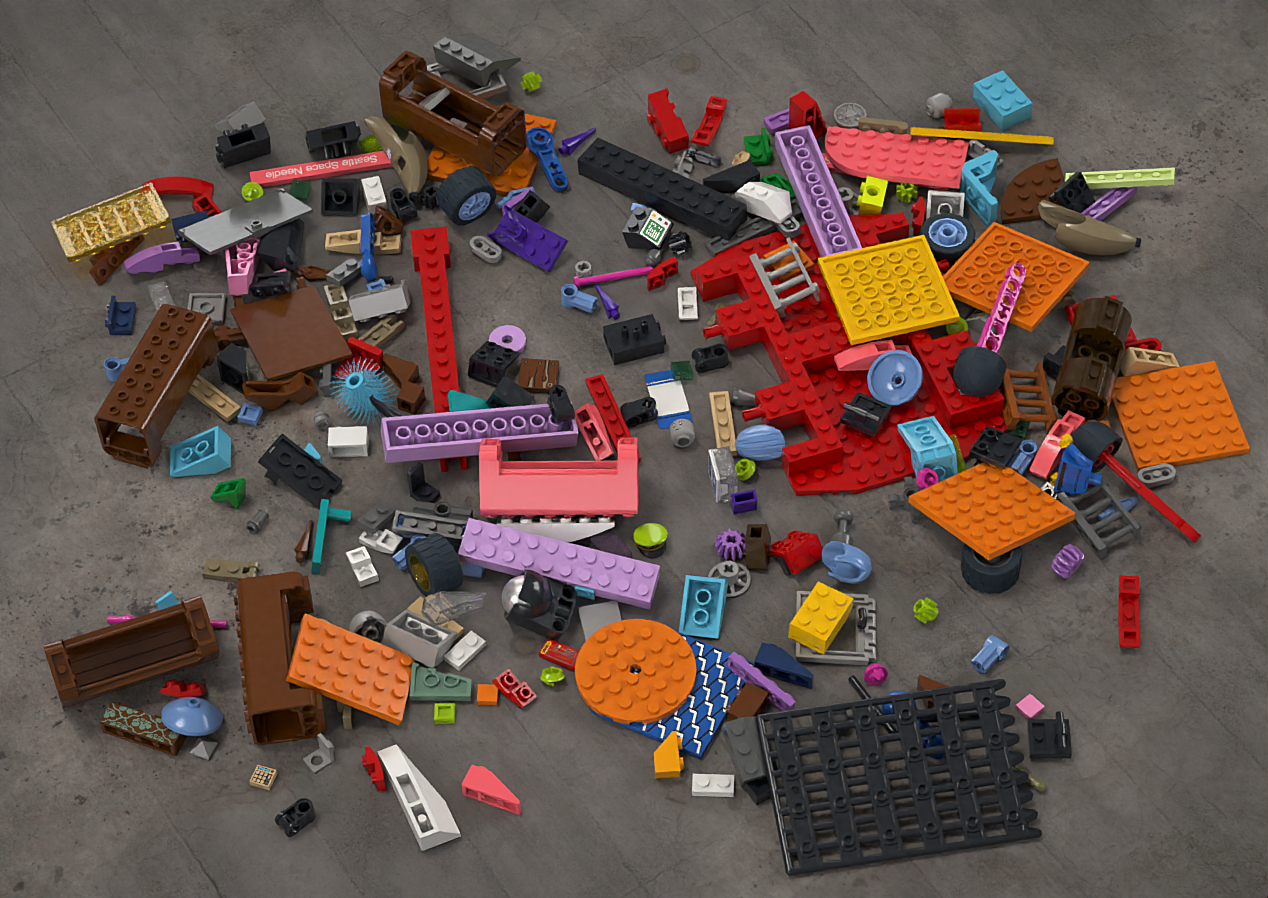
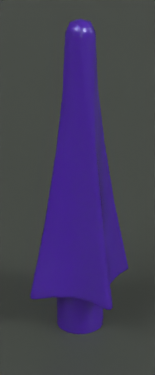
(572, 143)
(610, 306)

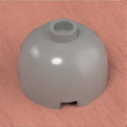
(369, 625)

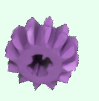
(730, 544)
(1067, 561)

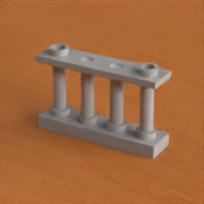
(774, 291)

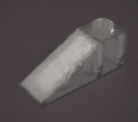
(451, 605)

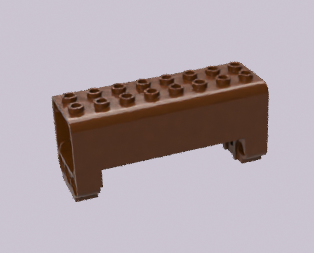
(493, 134)
(155, 383)
(132, 652)
(274, 706)

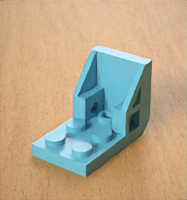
(976, 182)
(930, 447)

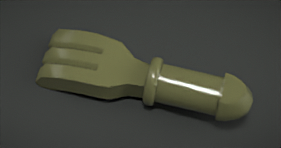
(712, 321)
(1040, 786)

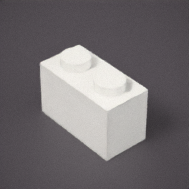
(373, 193)
(348, 441)

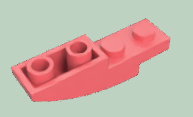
(863, 356)
(1050, 452)

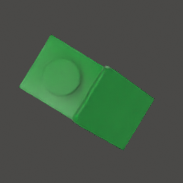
(231, 490)

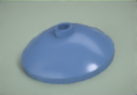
(888, 370)
(192, 716)

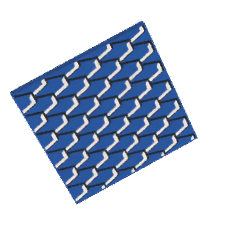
(705, 706)

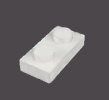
(465, 650)
(713, 785)

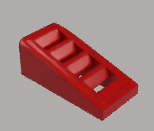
(202, 200)

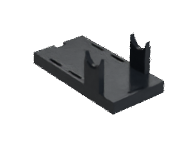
(299, 471)

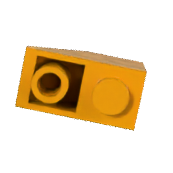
(667, 759)

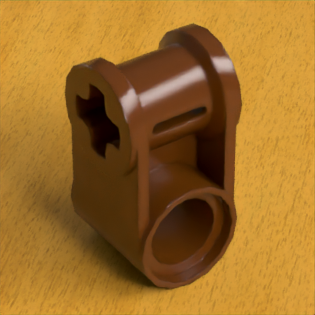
(384, 220)

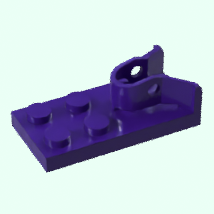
(528, 239)

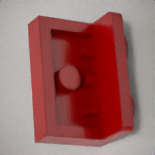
(962, 119)

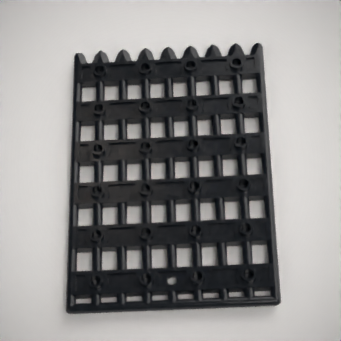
(877, 779)

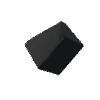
(758, 791)

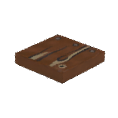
(538, 374)

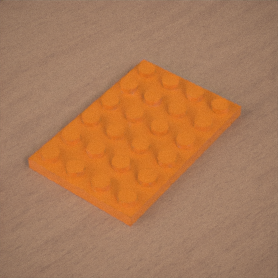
(351, 669)

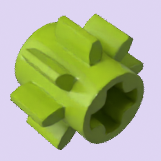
(531, 81)
(906, 192)
(925, 610)

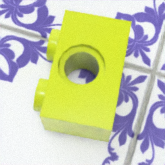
(873, 195)

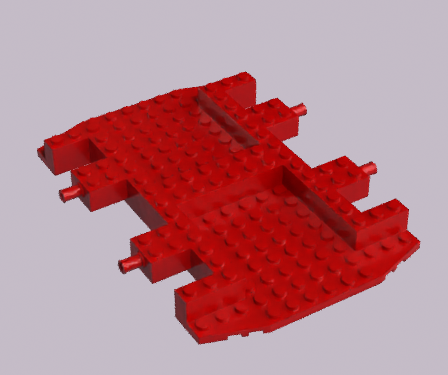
(814, 388)

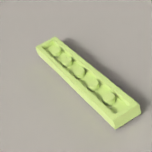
(1128, 178)

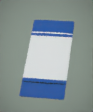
(669, 398)

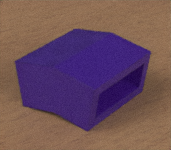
(743, 501)

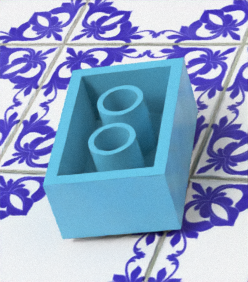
(1002, 100)

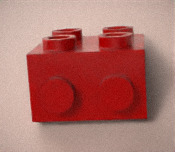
(363, 350)
(798, 549)

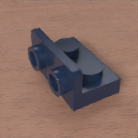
(185, 221)
(120, 317)

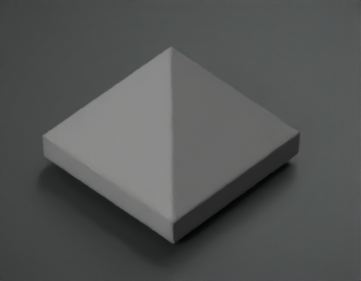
(204, 748)

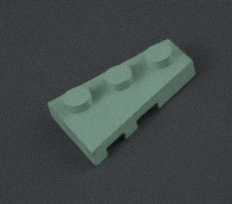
(437, 686)

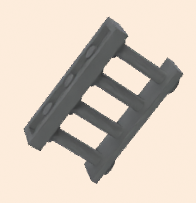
(1089, 532)

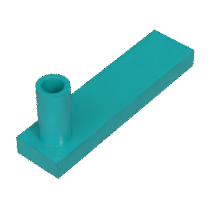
(324, 514)

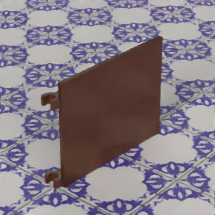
(290, 332)

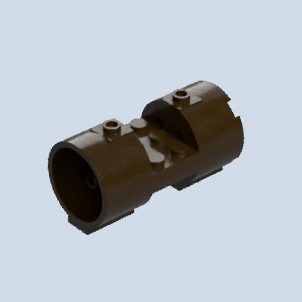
(1092, 358)

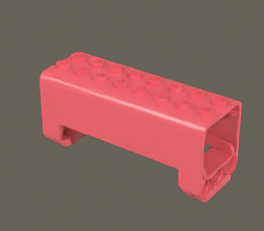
(558, 486)

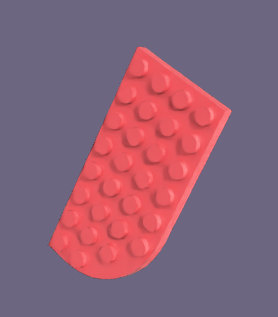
(897, 156)

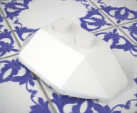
(765, 201)

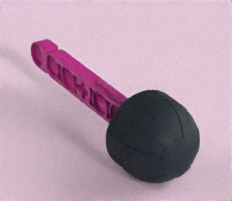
(977, 367)

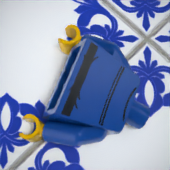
(1074, 470)

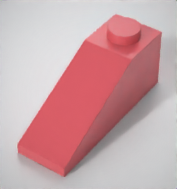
(594, 431)
(487, 788)

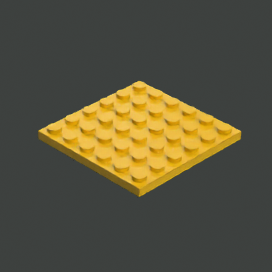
(888, 290)

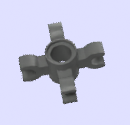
(902, 500)

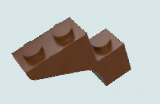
(405, 375)
(274, 393)

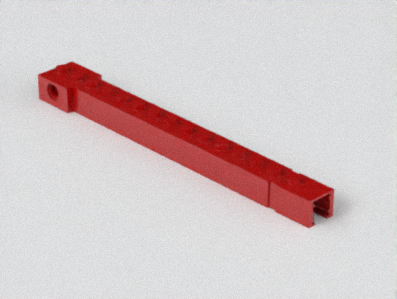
(432, 258)

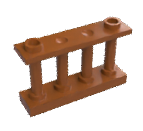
(1010, 410)

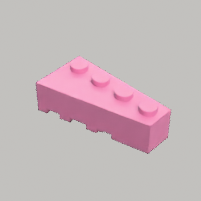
(241, 265)

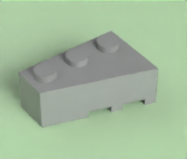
(380, 302)

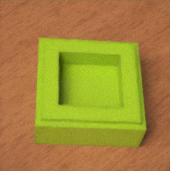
(444, 713)

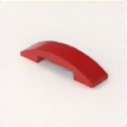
(711, 121)
(182, 186)
(1128, 611)

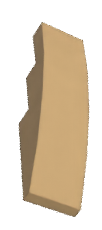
(351, 242)

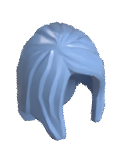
(760, 443)
(846, 562)

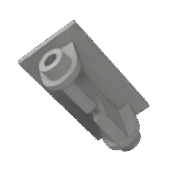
(977, 149)
(683, 164)

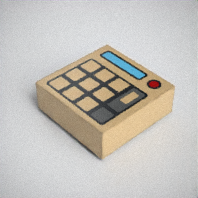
(263, 777)

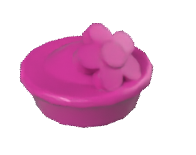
(926, 478)
(875, 674)

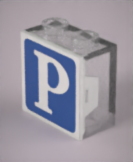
(722, 474)

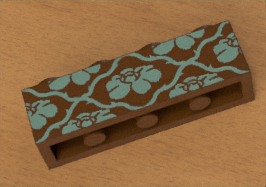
(141, 729)

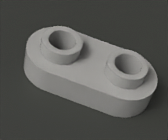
(488, 250)
(1155, 475)

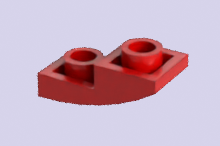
(918, 211)
(657, 276)
(179, 689)
(515, 691)
(374, 768)

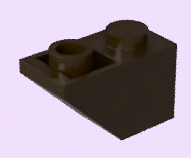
(757, 546)

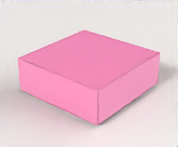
(1030, 707)

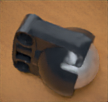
(539, 604)

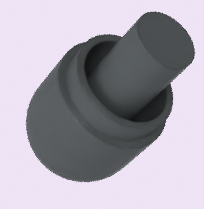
(653, 257)

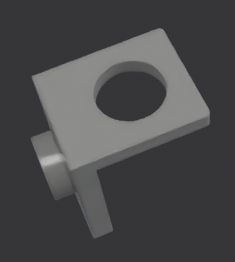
(325, 752)

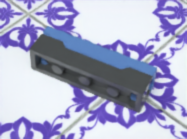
(410, 524)

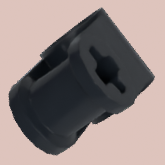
(401, 204)
(711, 357)
(560, 405)
(637, 411)
(295, 818)

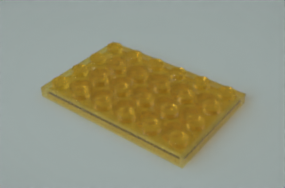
(110, 222)

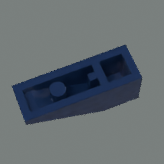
(780, 665)

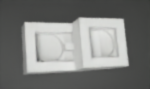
(687, 303)
(381, 541)
(362, 566)

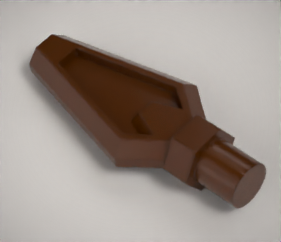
(311, 272)

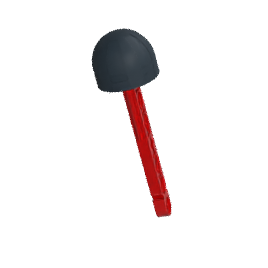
(1100, 445)

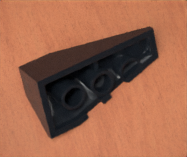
(282, 246)

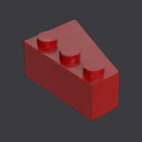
(805, 112)
(666, 123)

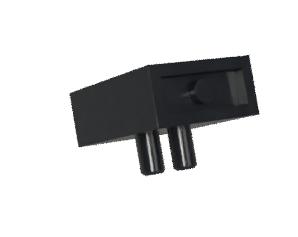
(333, 137)
(242, 145)
(634, 339)

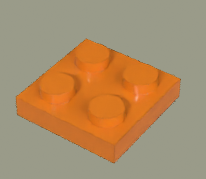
(808, 264)

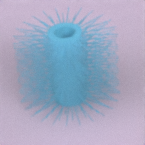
(361, 389)

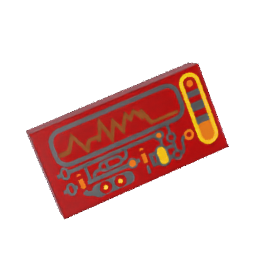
(559, 654)

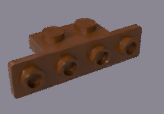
(109, 259)

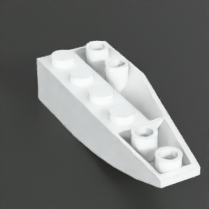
(561, 529)
(421, 803)

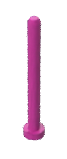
(611, 276)

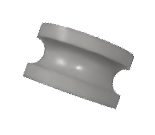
(586, 272)
(321, 420)

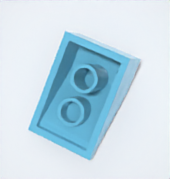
(201, 454)
(703, 606)

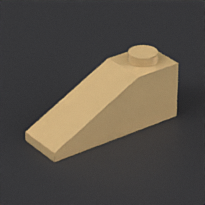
(1143, 360)

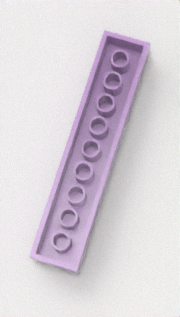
(816, 191)
(462, 432)
(567, 563)

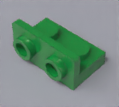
(759, 148)

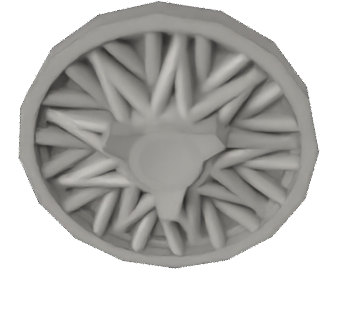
(848, 115)

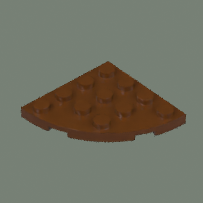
(1028, 190)

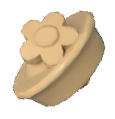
(740, 158)

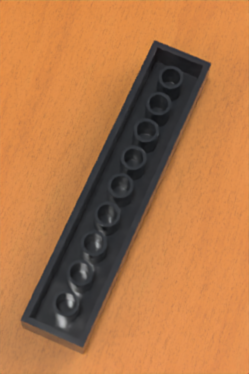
(662, 189)

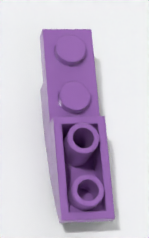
(153, 258)

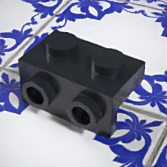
(271, 284)

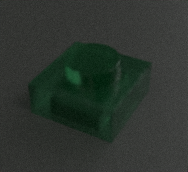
(300, 189)
(681, 370)
(1020, 430)

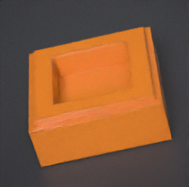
(487, 694)

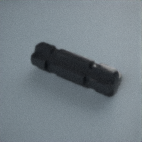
(704, 157)

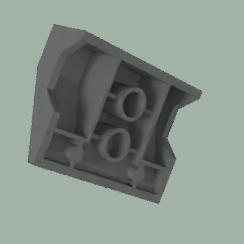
(473, 56)

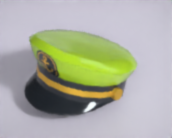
(651, 539)

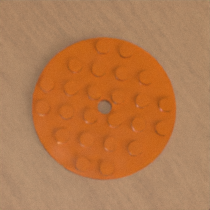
(627, 697)

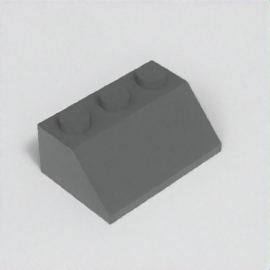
(745, 749)

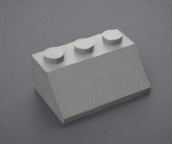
(418, 638)

